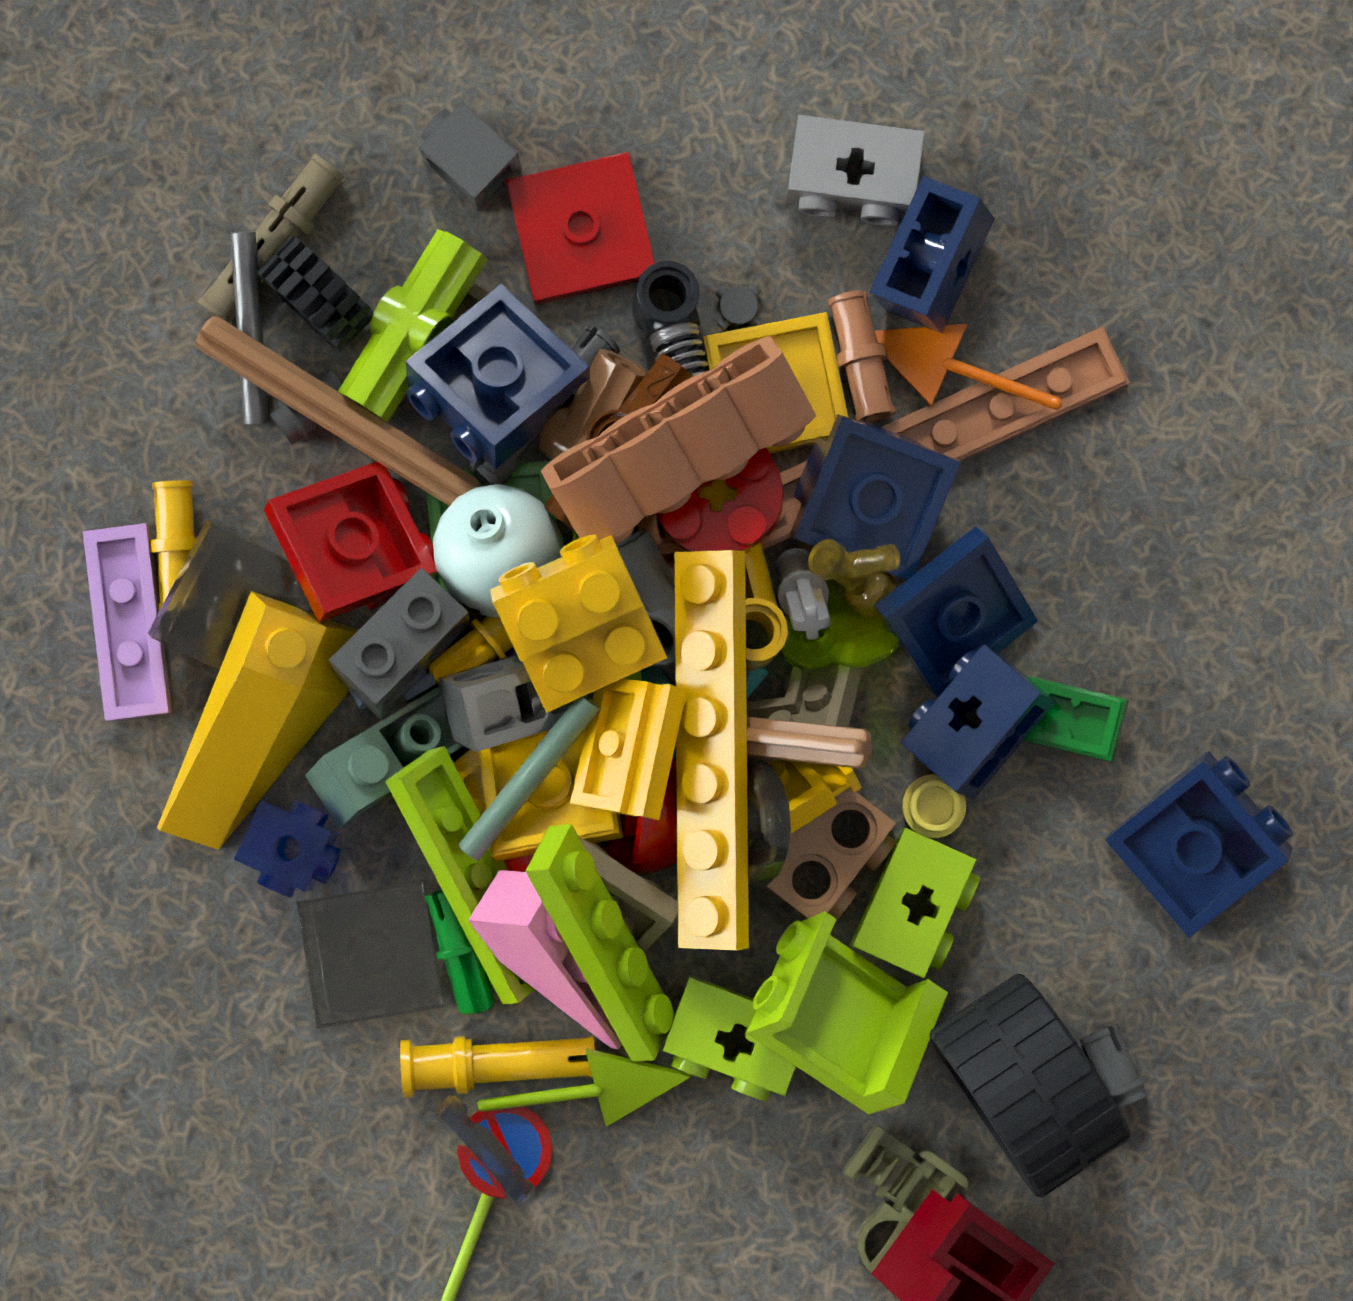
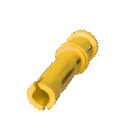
(463, 1064)

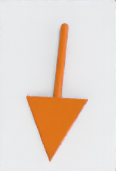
(927, 355)

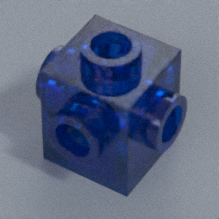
(266, 843)

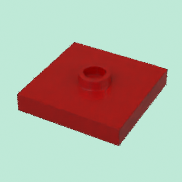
(580, 227)

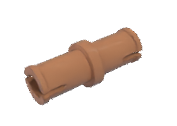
(861, 356)

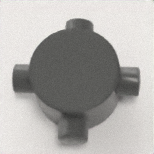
(738, 307)

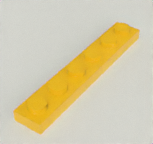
(712, 750)

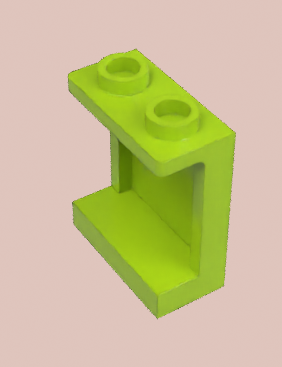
(844, 1017)

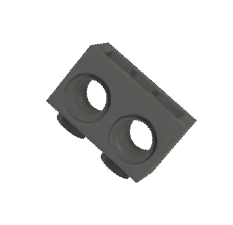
(400, 643)
(495, 704)

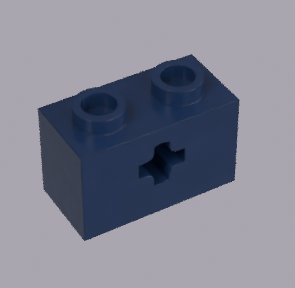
(932, 254)
(1008, 709)

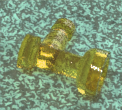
(858, 571)

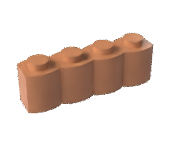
(684, 439)

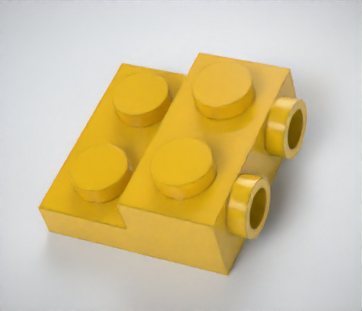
(576, 621)

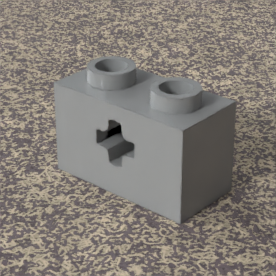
(887, 163)

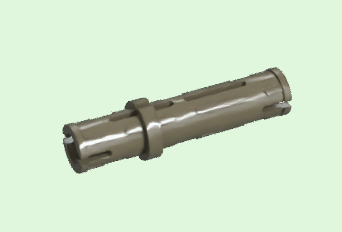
(288, 217)

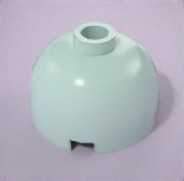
(489, 535)

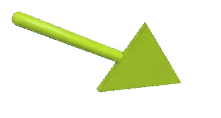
(618, 1083)

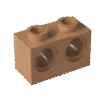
(842, 864)

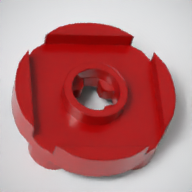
(742, 521)

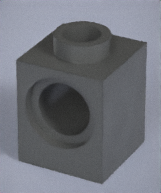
(468, 154)

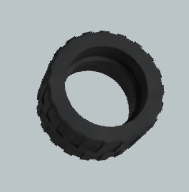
(1031, 1084)

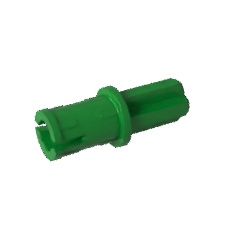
(463, 966)

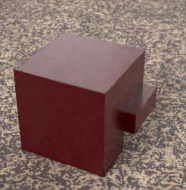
(960, 1256)

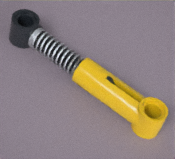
(676, 336)

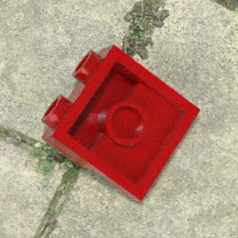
(350, 539)

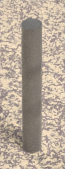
(248, 316)

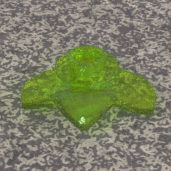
(848, 641)

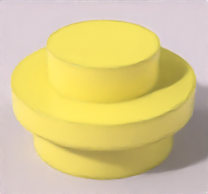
(932, 807)

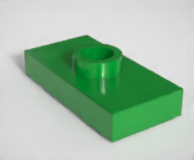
(1080, 721)

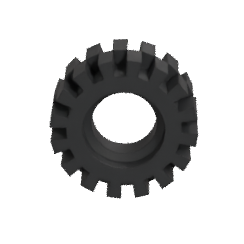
(316, 293)

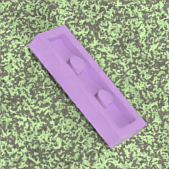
(123, 611)

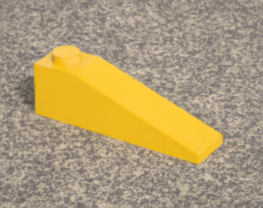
(257, 718)

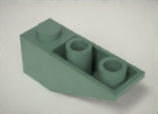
(354, 774)

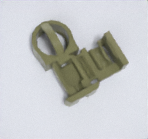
(900, 1180)

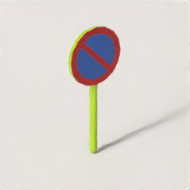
(529, 1144)

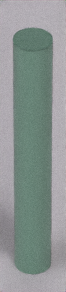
(529, 777)

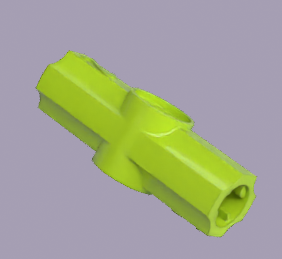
(409, 320)

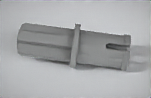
(802, 593)

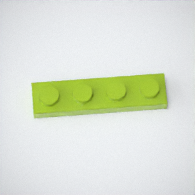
(440, 816)
(601, 942)

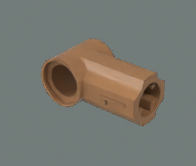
(608, 388)

